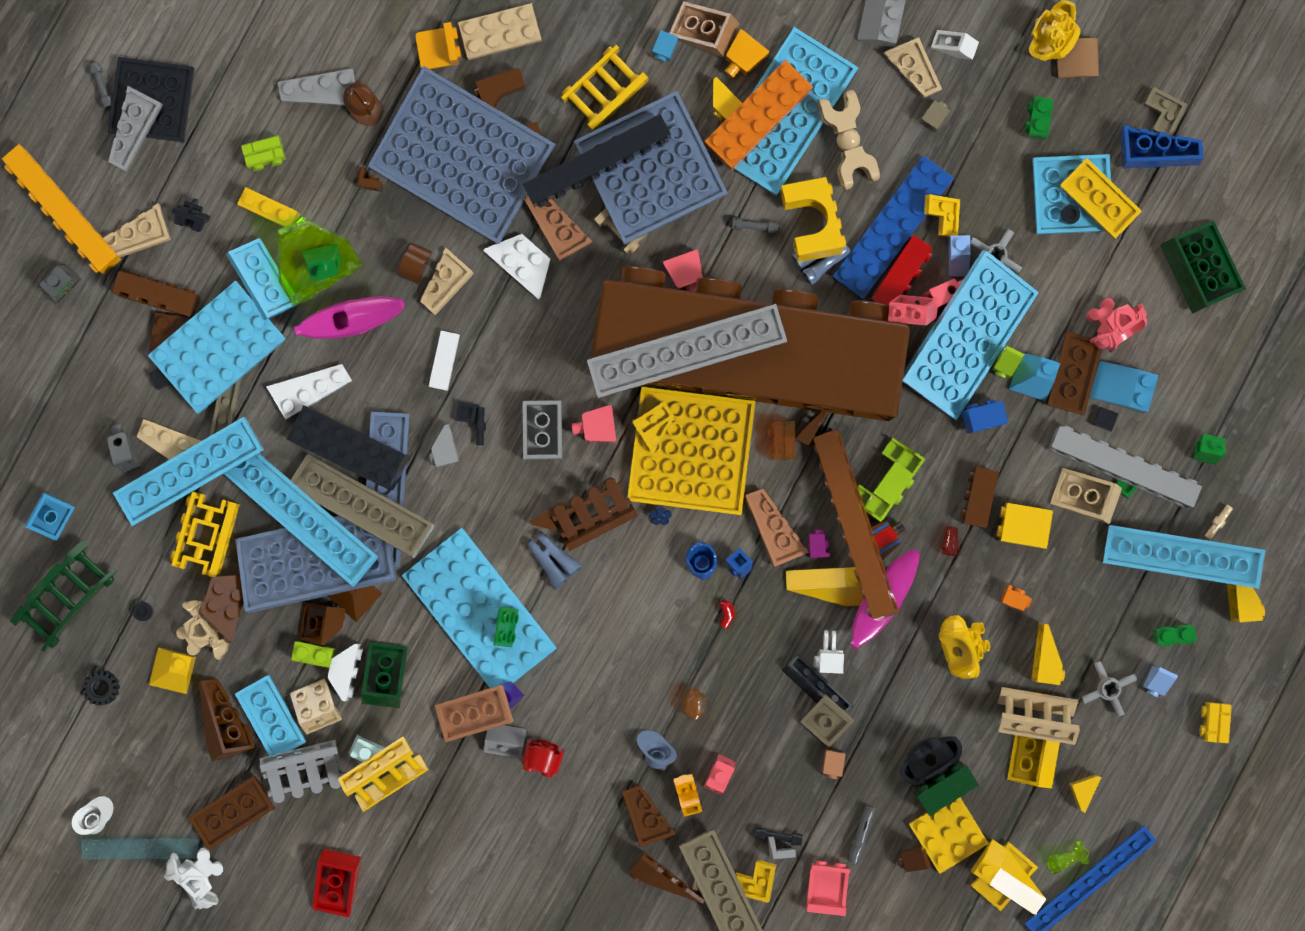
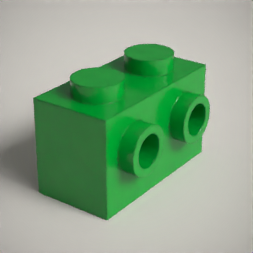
(1039, 118)

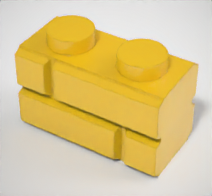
(1216, 722)

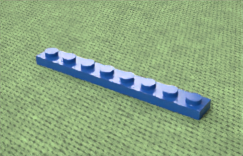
(1091, 880)

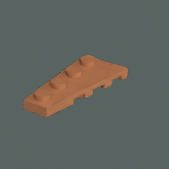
(559, 229)
(774, 530)

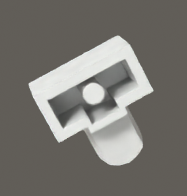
(829, 660)

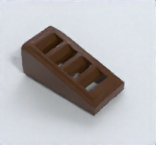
(807, 434)

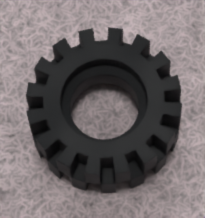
(89, 691)

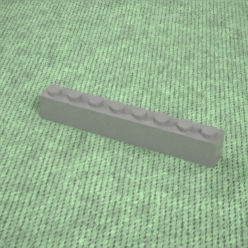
(1125, 467)

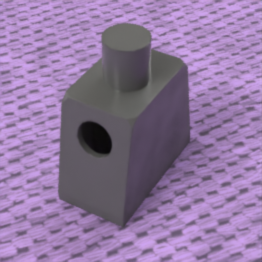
(123, 450)

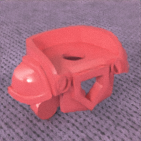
(1116, 324)

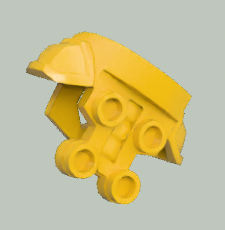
(1057, 34)
(956, 634)

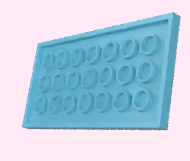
(783, 147)
(969, 335)
(466, 599)

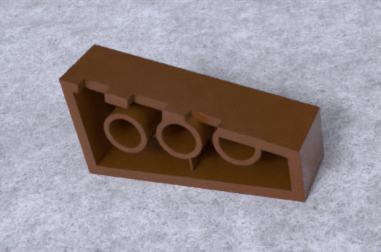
(154, 294)

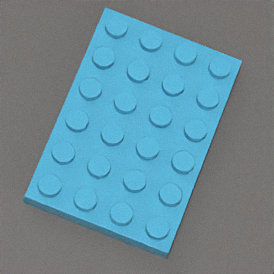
(216, 347)

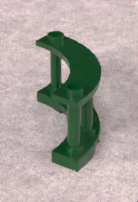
(47, 585)

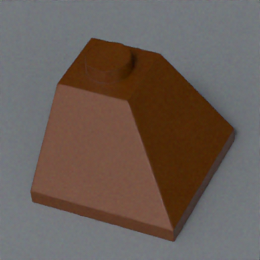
(356, 601)
(320, 622)

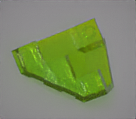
(291, 266)

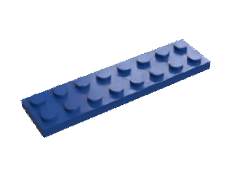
(891, 228)

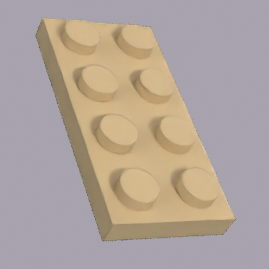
(500, 31)

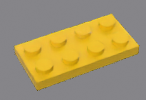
(1100, 198)

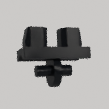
(188, 211)

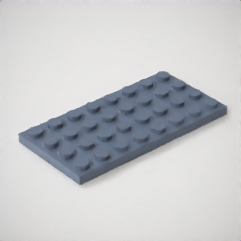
(284, 571)

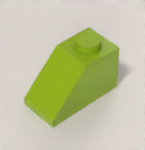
(1007, 362)

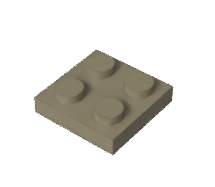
(827, 721)

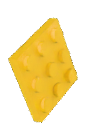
(948, 835)

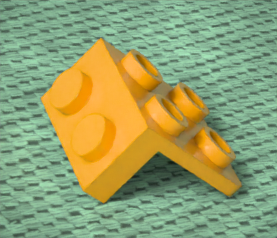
(438, 47)

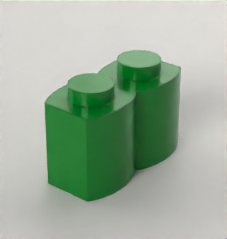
(1171, 635)

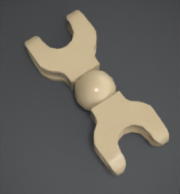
(848, 139)

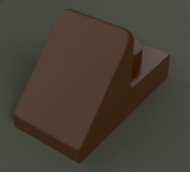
(544, 520)

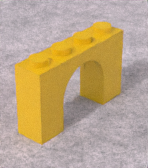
(815, 194)

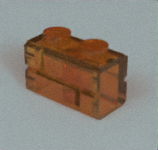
(782, 440)

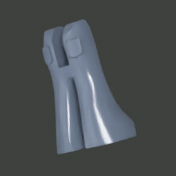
(814, 272)
(555, 576)

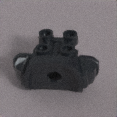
(947, 754)

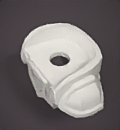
(194, 877)

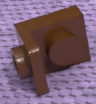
(371, 183)

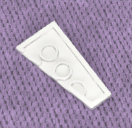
(307, 389)

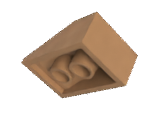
(705, 28)

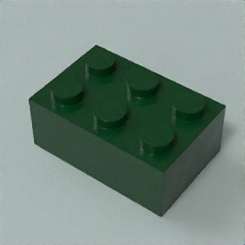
(945, 788)

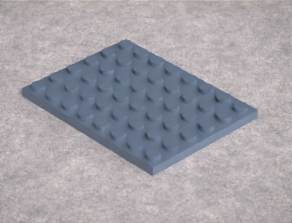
(461, 154)

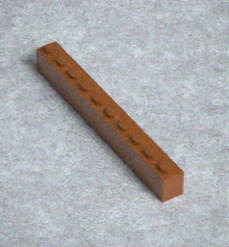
(856, 526)

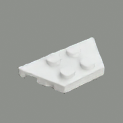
(522, 262)

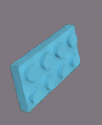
(260, 278)
(270, 716)

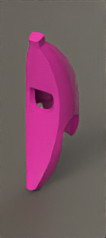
(350, 318)
(901, 576)

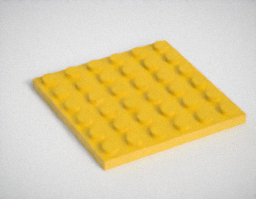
(699, 458)

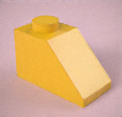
(723, 101)

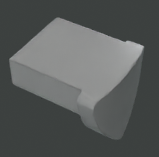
(779, 853)

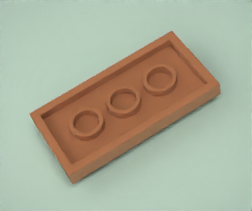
(474, 713)

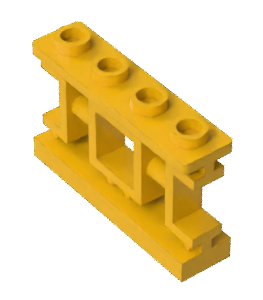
(221, 539)

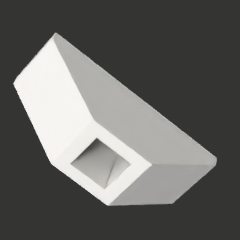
(344, 670)

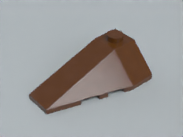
(223, 728)
(654, 874)

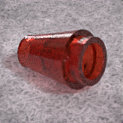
(950, 542)

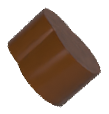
(414, 263)

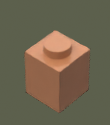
(833, 763)

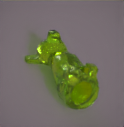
(1059, 862)

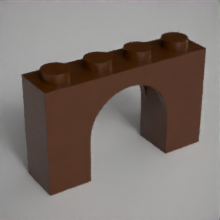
(496, 87)

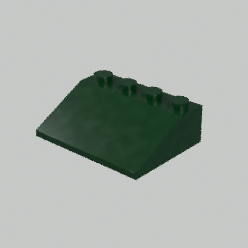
(1202, 266)

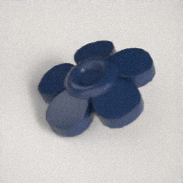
(660, 515)

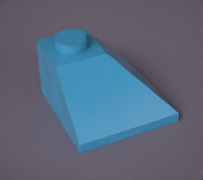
(1034, 376)

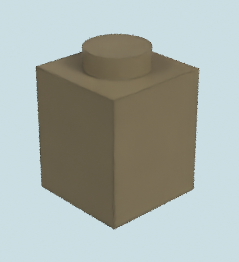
(935, 115)

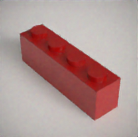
(903, 271)

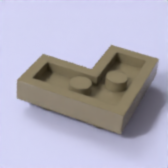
(1169, 109)

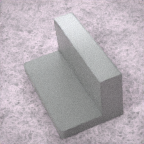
(505, 741)

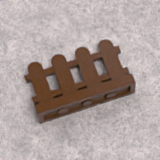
(590, 529)

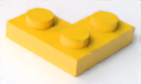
(948, 212)
(760, 885)

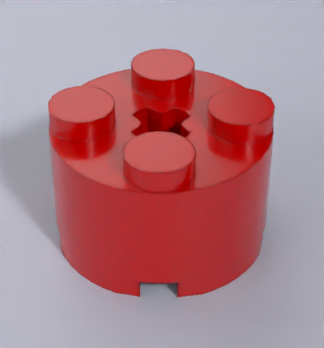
(542, 757)

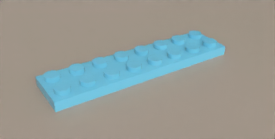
(188, 471)
(1184, 556)

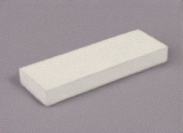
(444, 360)

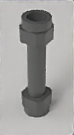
(95, 70)
(771, 227)

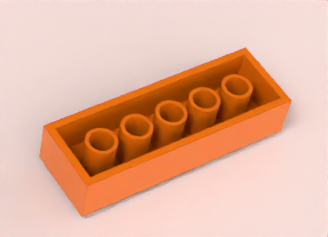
(758, 115)

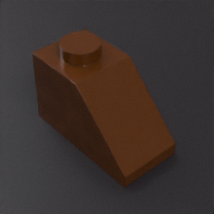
(914, 859)

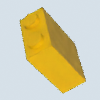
(1024, 525)

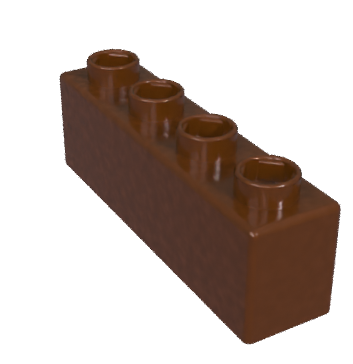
(827, 364)

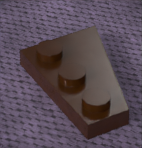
(645, 818)

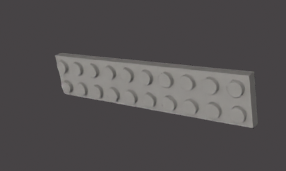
(687, 351)

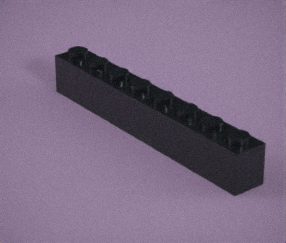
(597, 160)

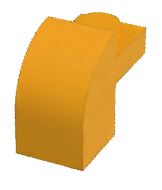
(687, 795)

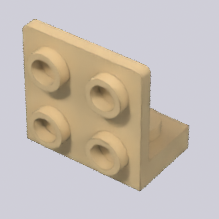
(315, 706)

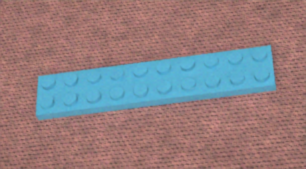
(303, 518)

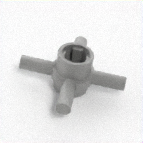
(999, 247)
(1115, 692)

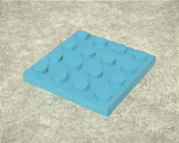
(1051, 199)

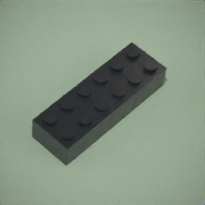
(348, 448)

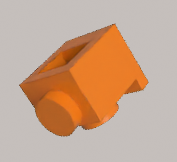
(1015, 598)

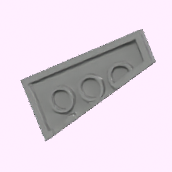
(317, 89)
(135, 122)

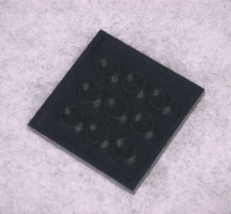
(162, 82)

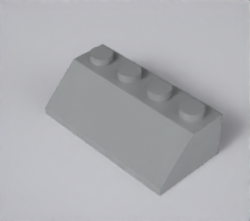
(881, 22)

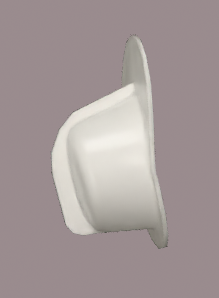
(93, 816)

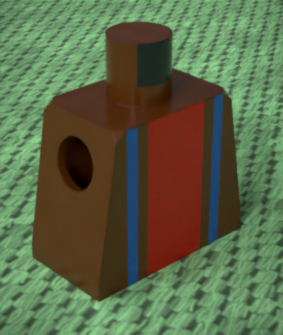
(887, 537)

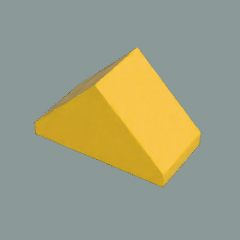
(1084, 790)

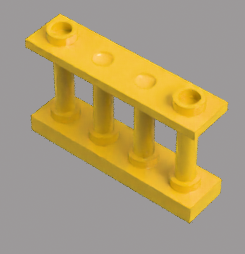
(609, 107)
(377, 765)

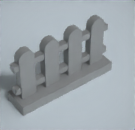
(290, 762)

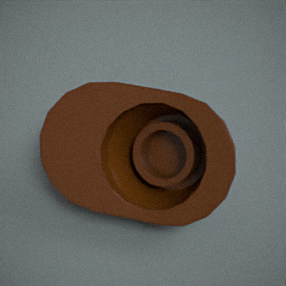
(362, 104)

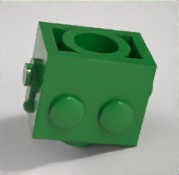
(1209, 449)

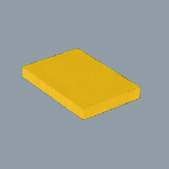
(993, 895)

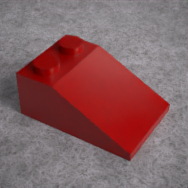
(336, 882)

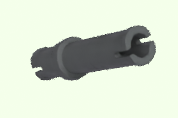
(861, 835)

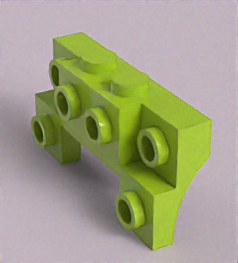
(894, 482)

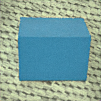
(49, 516)

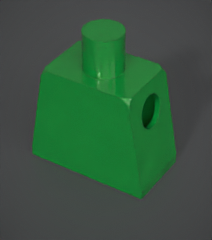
(322, 261)

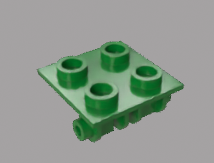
(506, 626)

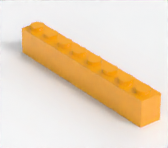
(62, 210)

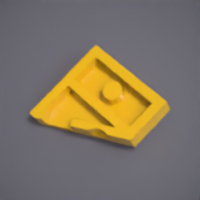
(653, 424)

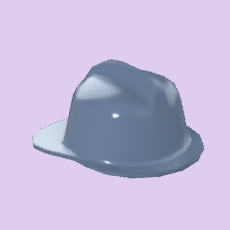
(656, 749)

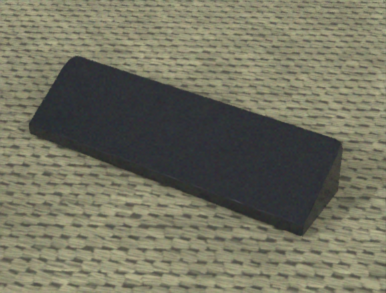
(813, 682)

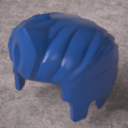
(701, 560)

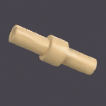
(1218, 522)

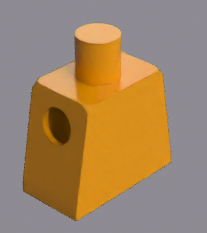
(744, 54)

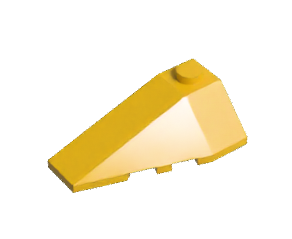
(831, 585)
(1005, 874)

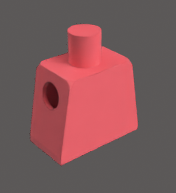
(684, 270)
(943, 292)
(597, 425)
(720, 774)

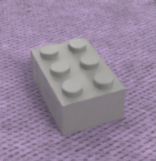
(542, 430)

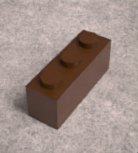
(979, 497)

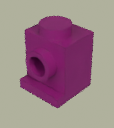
(818, 544)

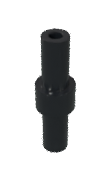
(480, 426)

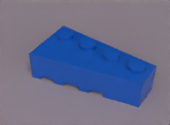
(1152, 149)

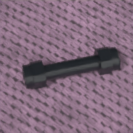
(795, 838)

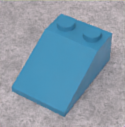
(1123, 386)

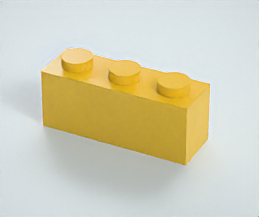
(267, 208)

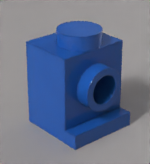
(739, 564)

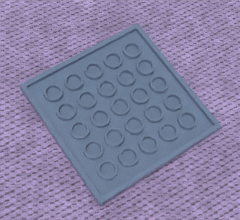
(661, 183)

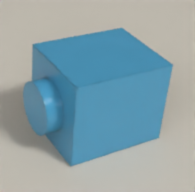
(664, 46)

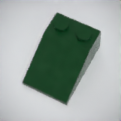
(384, 675)

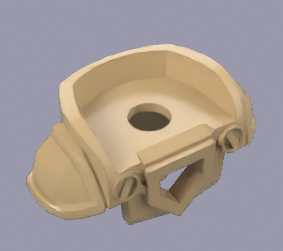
(200, 633)

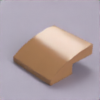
(1081, 60)

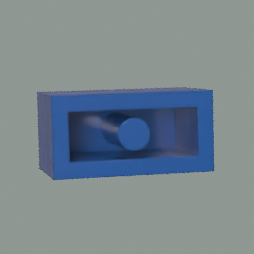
(984, 417)

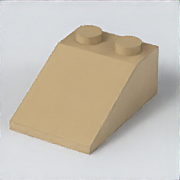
(1086, 495)

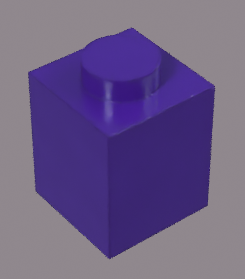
(512, 693)

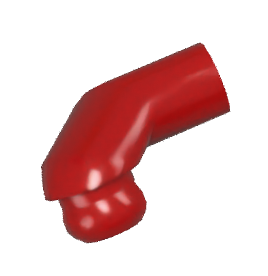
(729, 613)

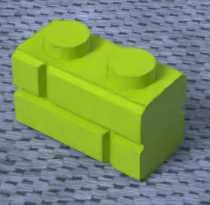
(264, 153)
(313, 654)

